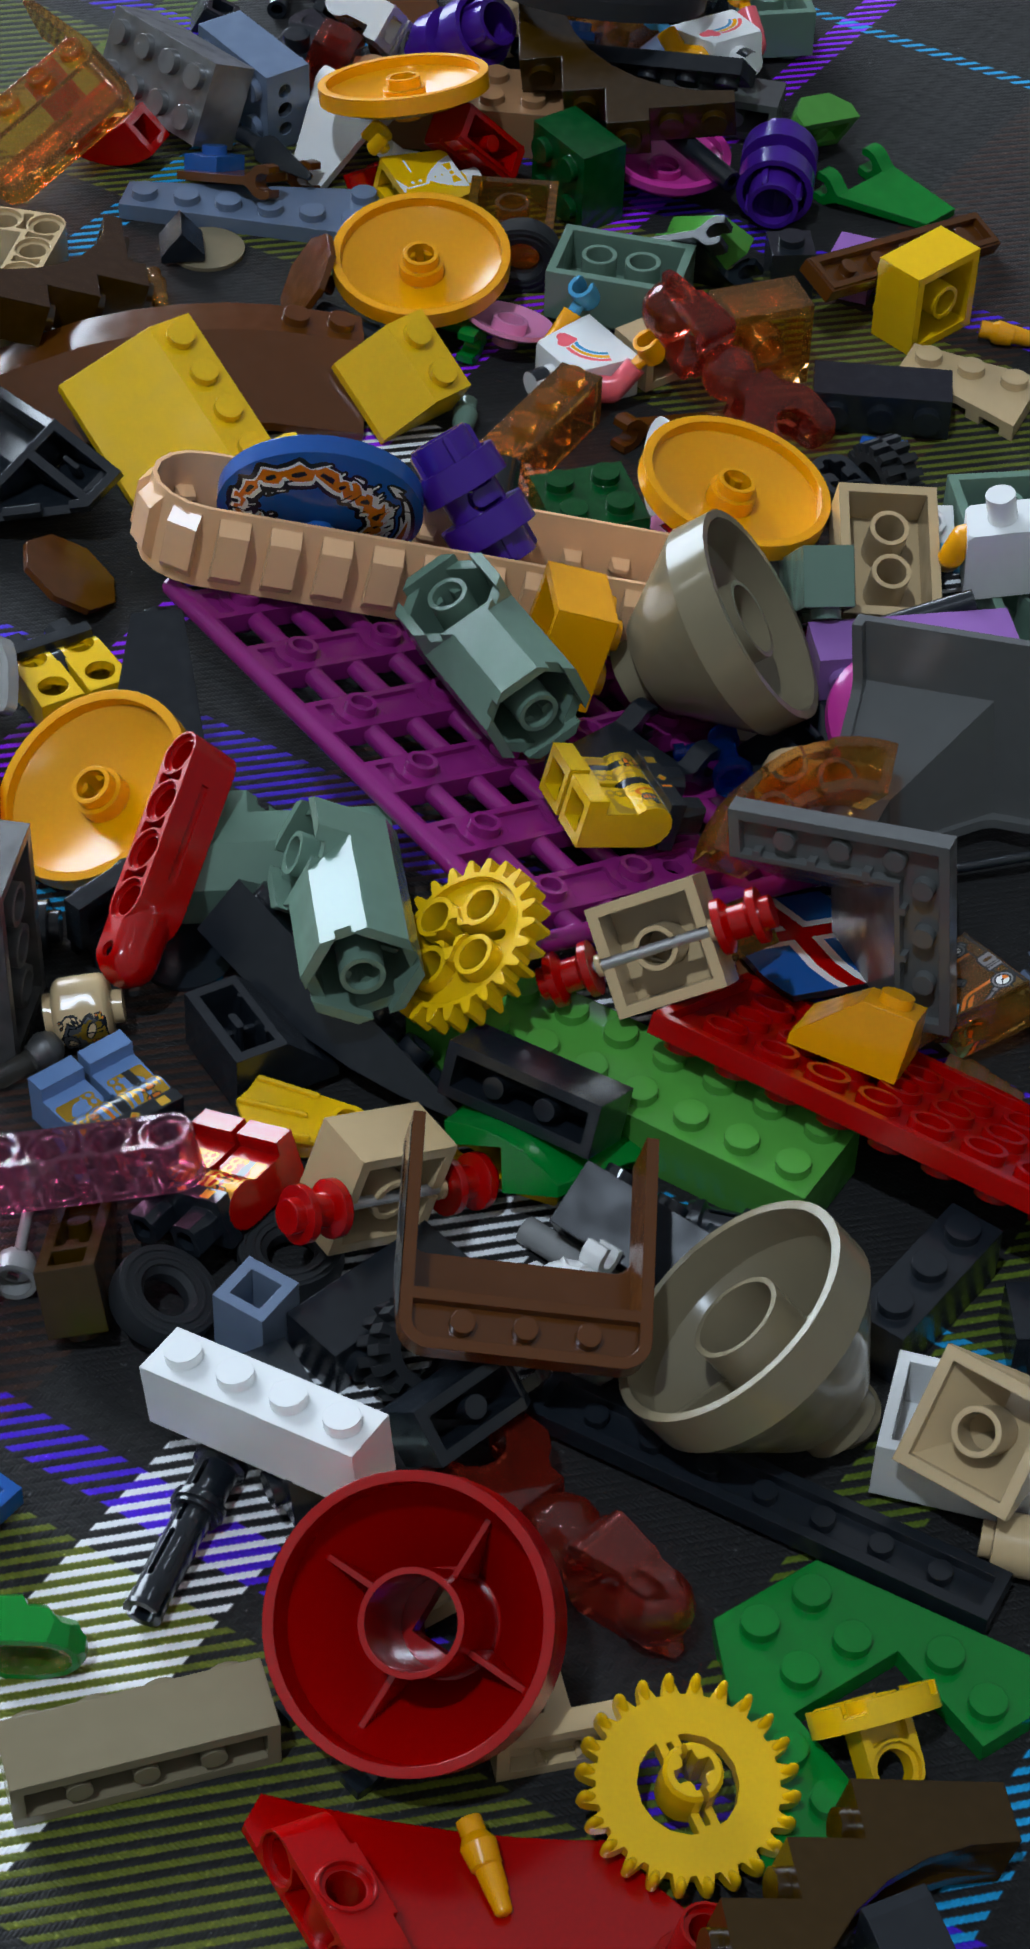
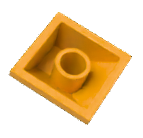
(864, 1031)

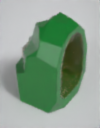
(37, 1641)

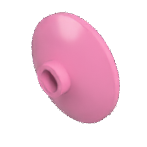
(511, 324)

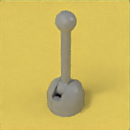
(18, 1261)

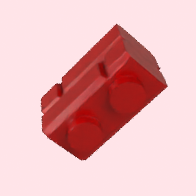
(475, 141)

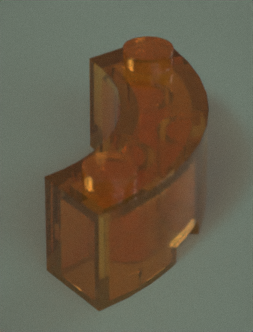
(823, 773)

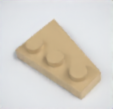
(980, 387)

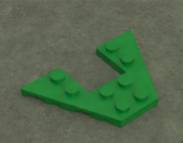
(833, 1633)

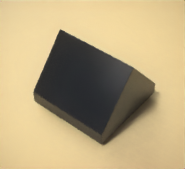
(181, 241)

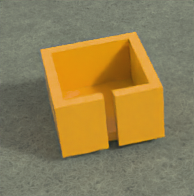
(580, 619)

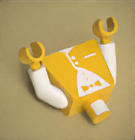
(411, 170)

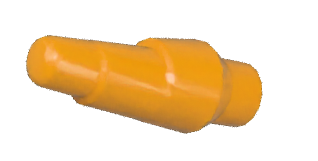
(1004, 333)
(484, 1860)

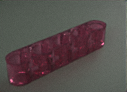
(98, 1163)

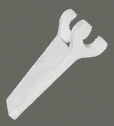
(328, 137)

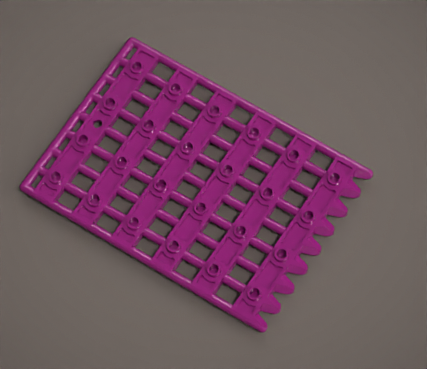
(443, 769)

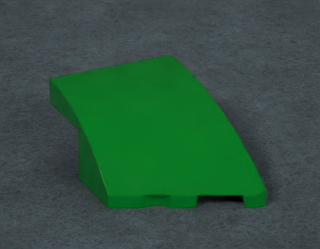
(527, 1161)

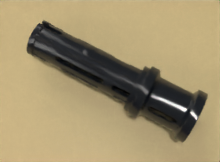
(195, 1511)

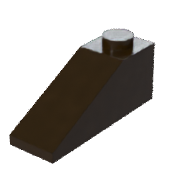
(77, 1271)

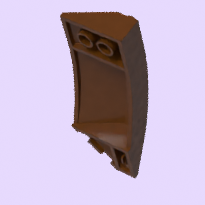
(270, 351)

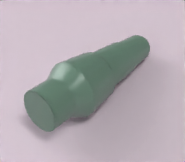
(466, 411)

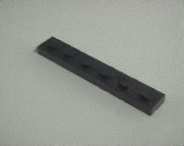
(682, 68)

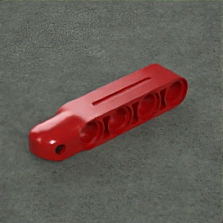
(164, 859)

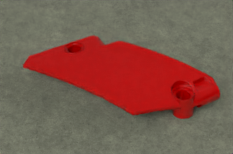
(408, 1887)

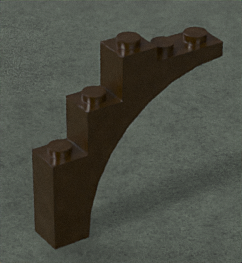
(631, 106)
(78, 289)
(876, 1845)

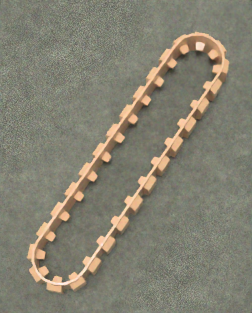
(345, 570)

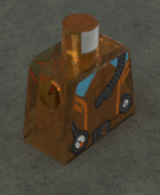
(990, 1001)

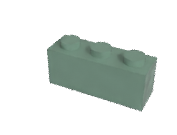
(819, 581)

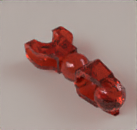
(729, 369)
(604, 1560)

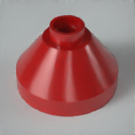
(352, 1612)

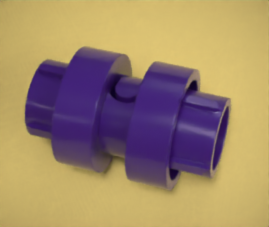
(467, 28)
(777, 173)
(460, 464)

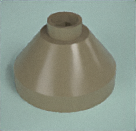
(718, 634)
(761, 1339)

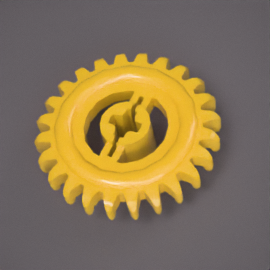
(711, 1729)

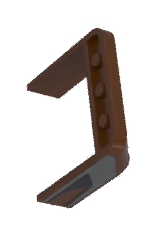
(525, 1310)

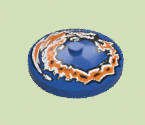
(325, 484)

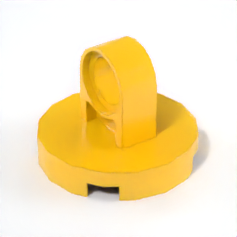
(879, 1724)

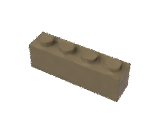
(138, 1741)

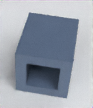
(253, 1306)

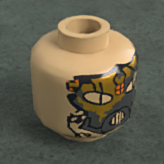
(82, 1009)

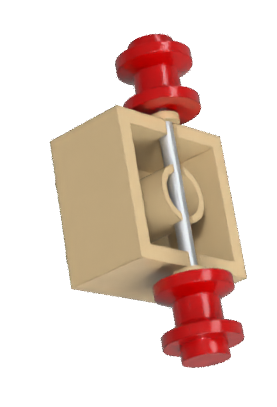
(659, 946)
(354, 1181)

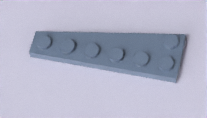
(293, 216)

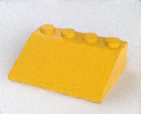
(160, 398)

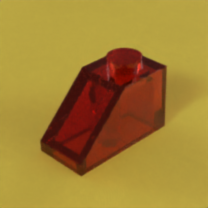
(334, 46)

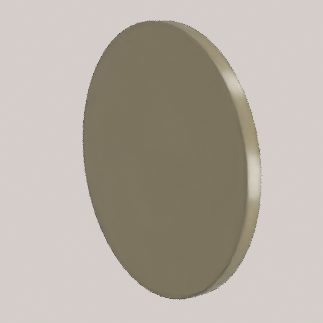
(221, 248)

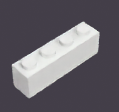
(264, 1414)

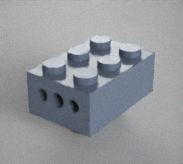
(280, 78)

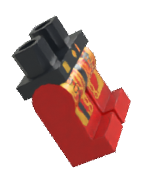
(242, 1183)

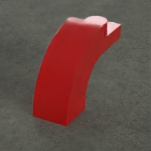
(130, 140)

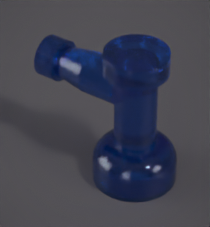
(731, 768)

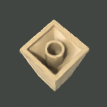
(973, 1432)

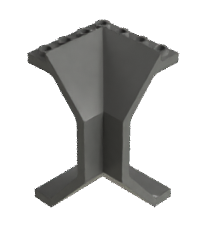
(959, 768)

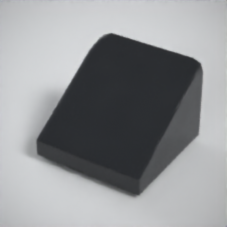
(210, 9)

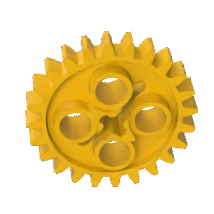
(475, 944)

